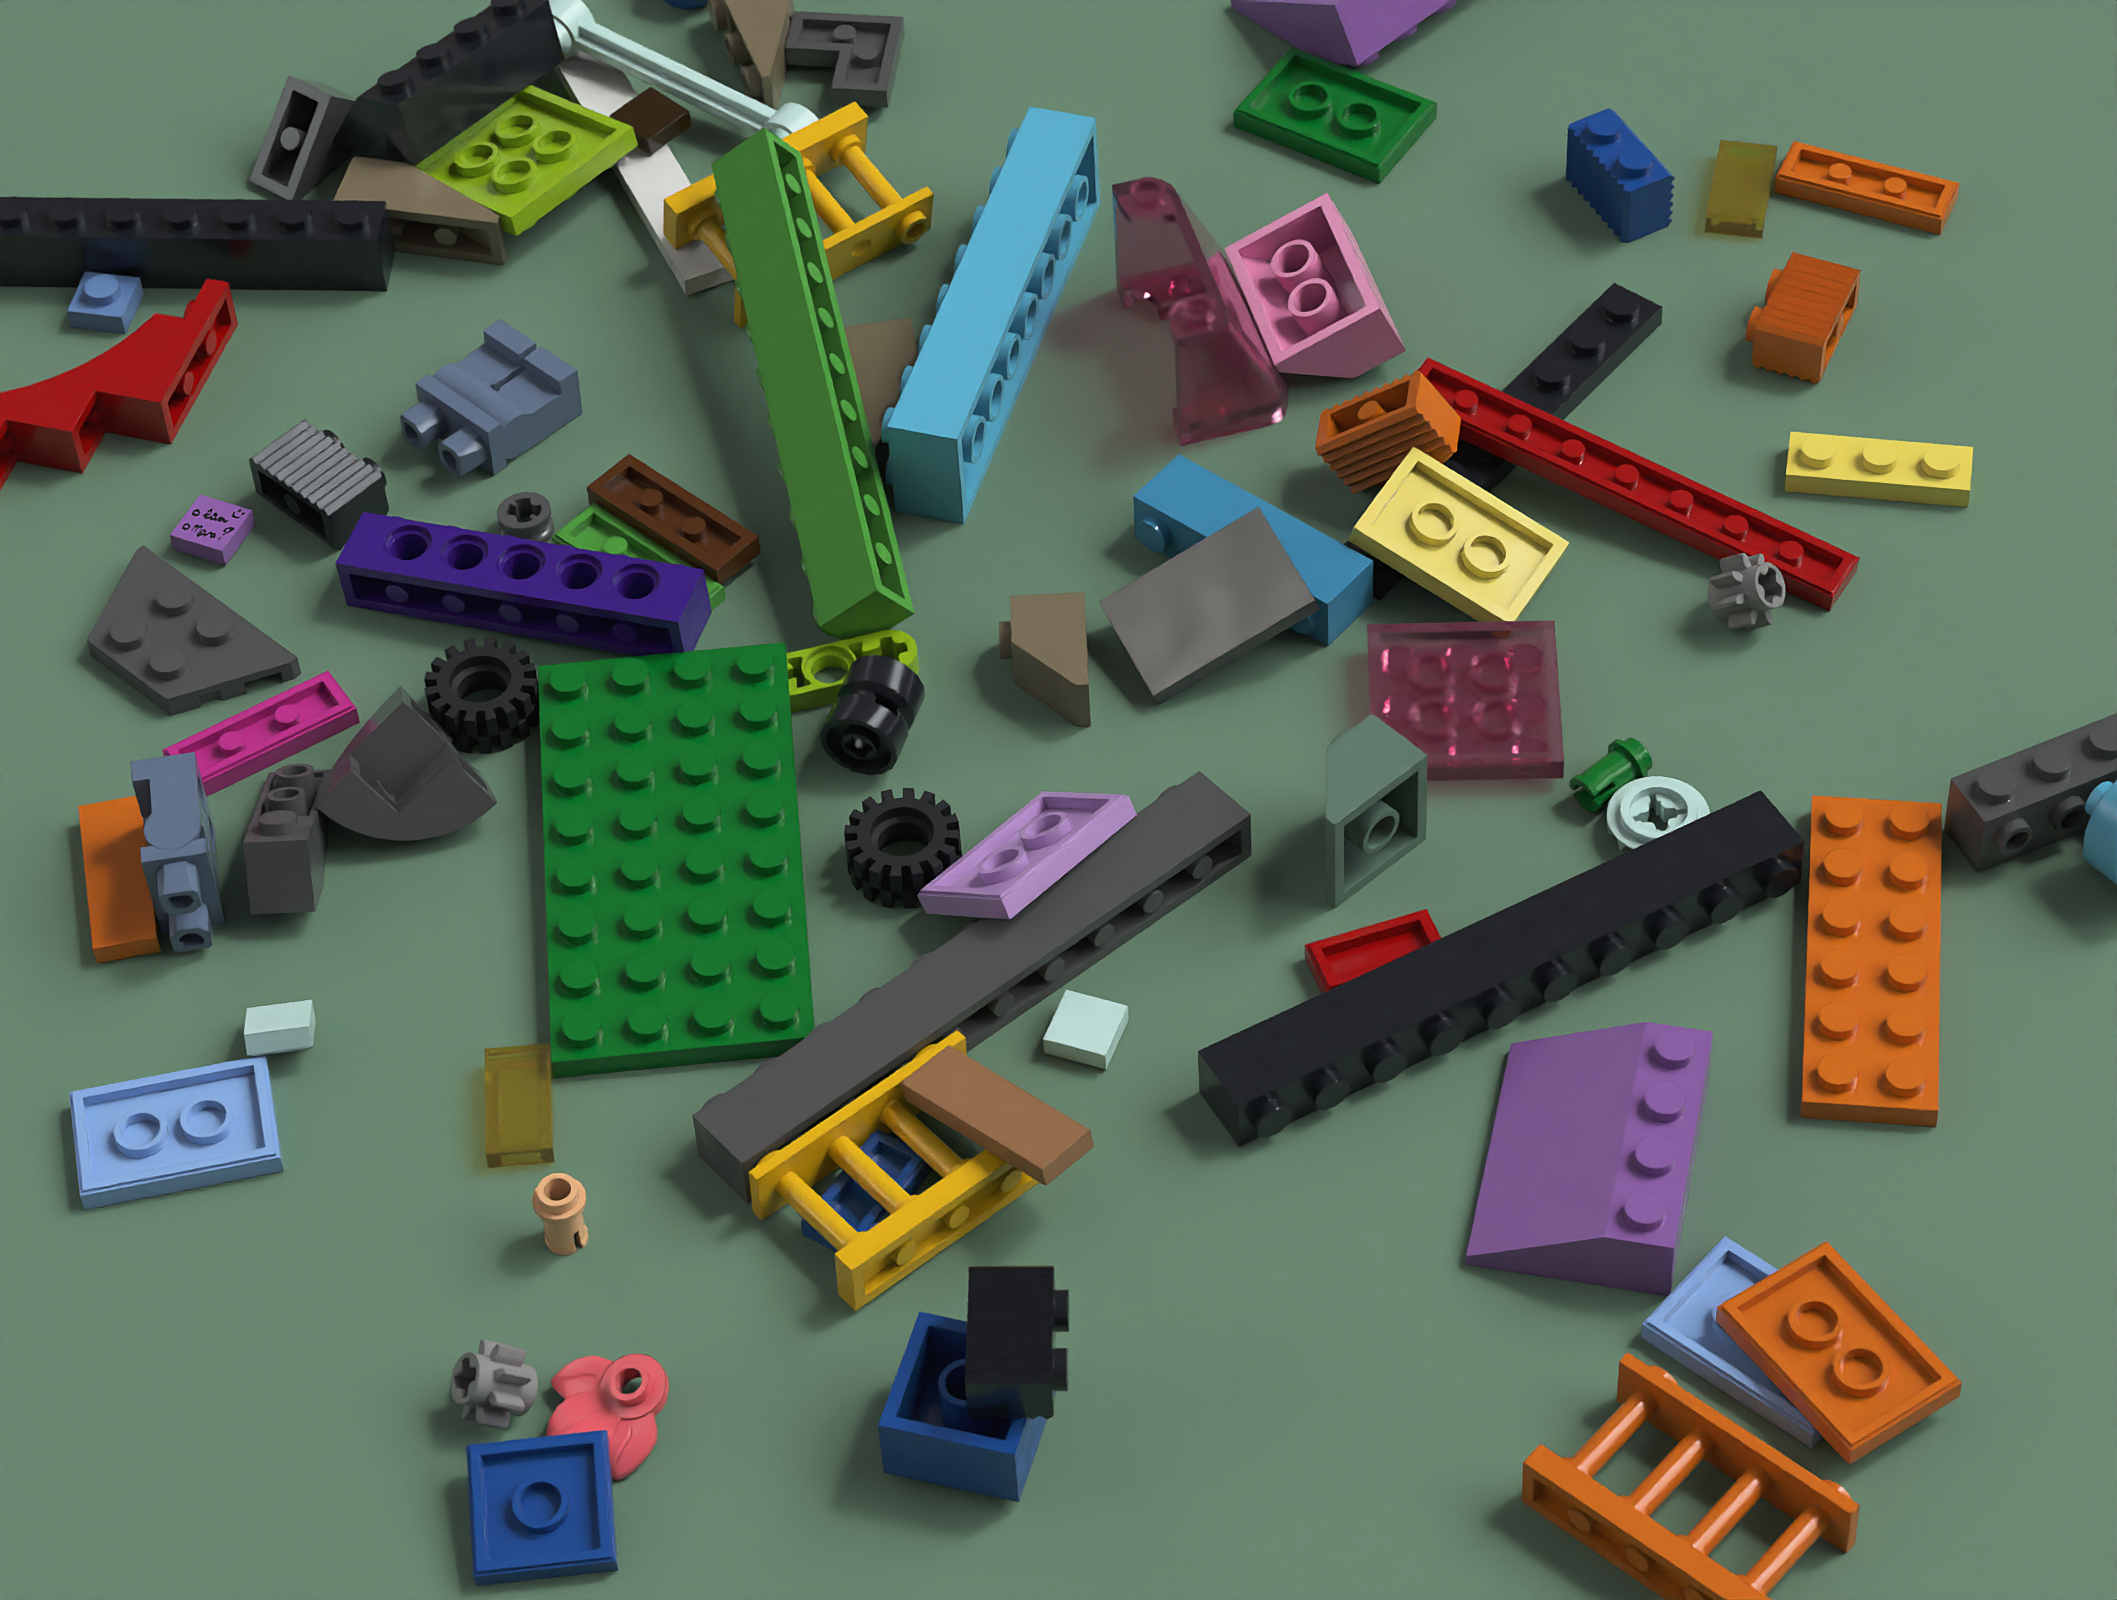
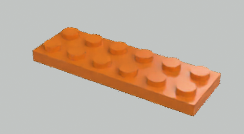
(1872, 962)

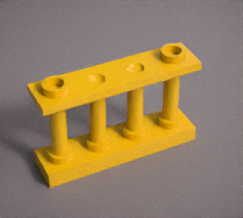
(824, 145)
(918, 1223)

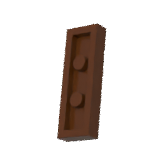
(674, 518)

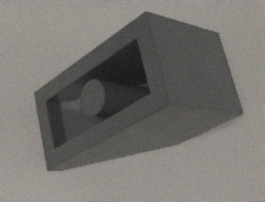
(300, 139)

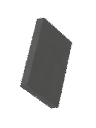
(1209, 605)

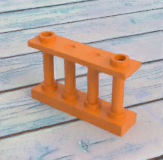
(1647, 1551)

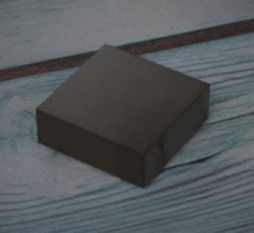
(654, 119)

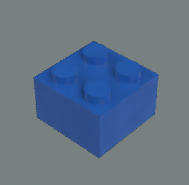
(928, 1426)

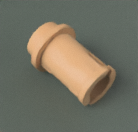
(560, 1204)

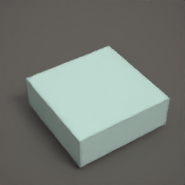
(279, 1028)
(1085, 1029)

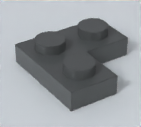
(860, 48)

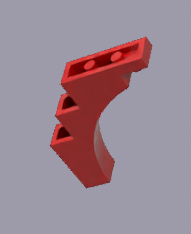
(130, 390)

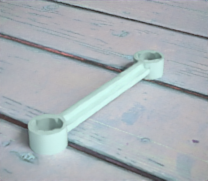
(580, 32)

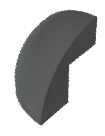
(403, 778)

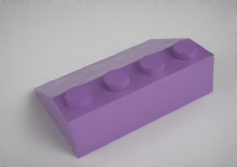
(1341, 29)
(1594, 1156)

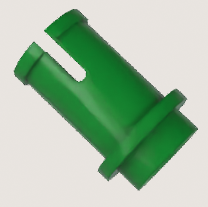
(1623, 763)

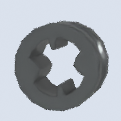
(522, 506)

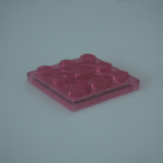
(1471, 696)

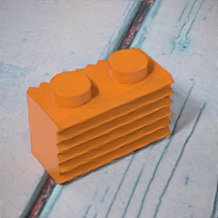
(1803, 316)
(1376, 431)

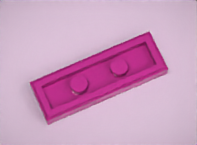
(269, 732)

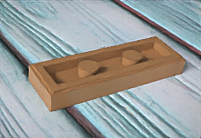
(997, 1115)

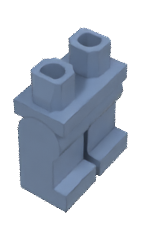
(493, 402)
(180, 849)

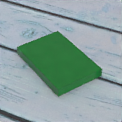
(1335, 115)

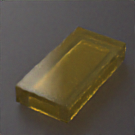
(1741, 189)
(519, 1105)

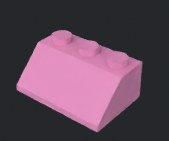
(1314, 294)

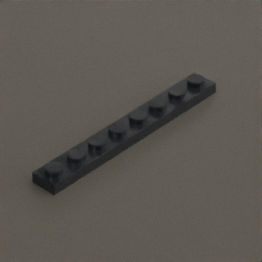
(1555, 384)

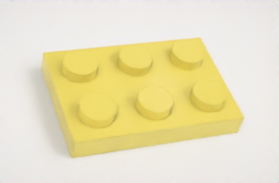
(1458, 540)

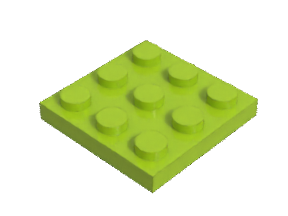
(530, 156)

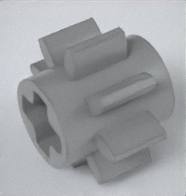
(1746, 591)
(494, 1384)

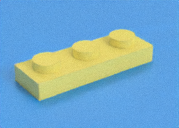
(1879, 469)

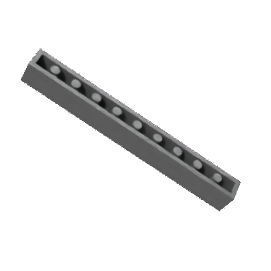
(982, 975)

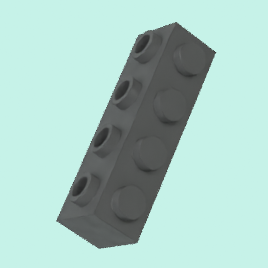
(2030, 795)

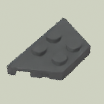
(180, 640)

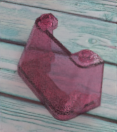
(1220, 356)

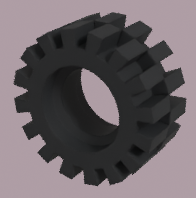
(478, 670)
(897, 821)

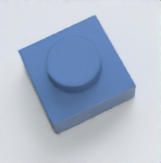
(105, 302)

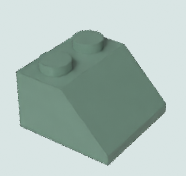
(1371, 805)

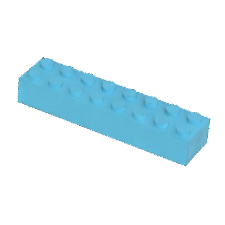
(992, 316)

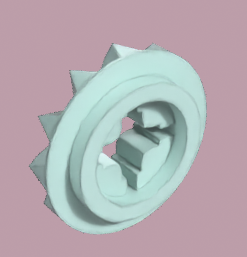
(1631, 804)

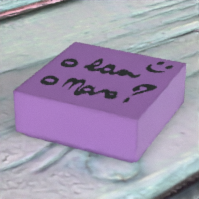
(212, 529)

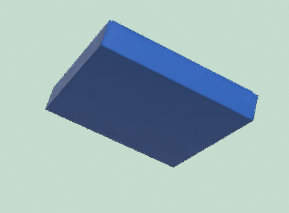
(541, 1507)

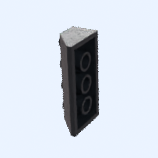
(453, 82)

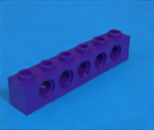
(523, 586)

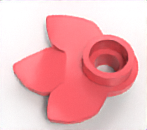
(596, 1402)

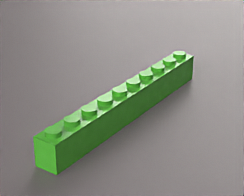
(810, 390)

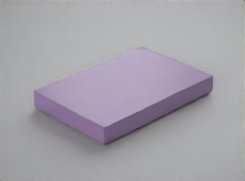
(1026, 854)

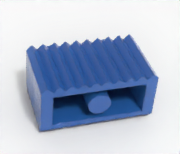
(1618, 175)

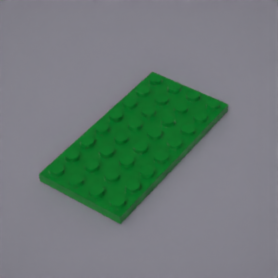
(672, 861)

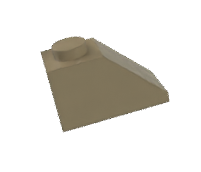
(1050, 651)

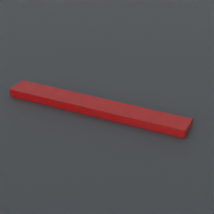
(1640, 487)

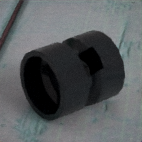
(872, 715)

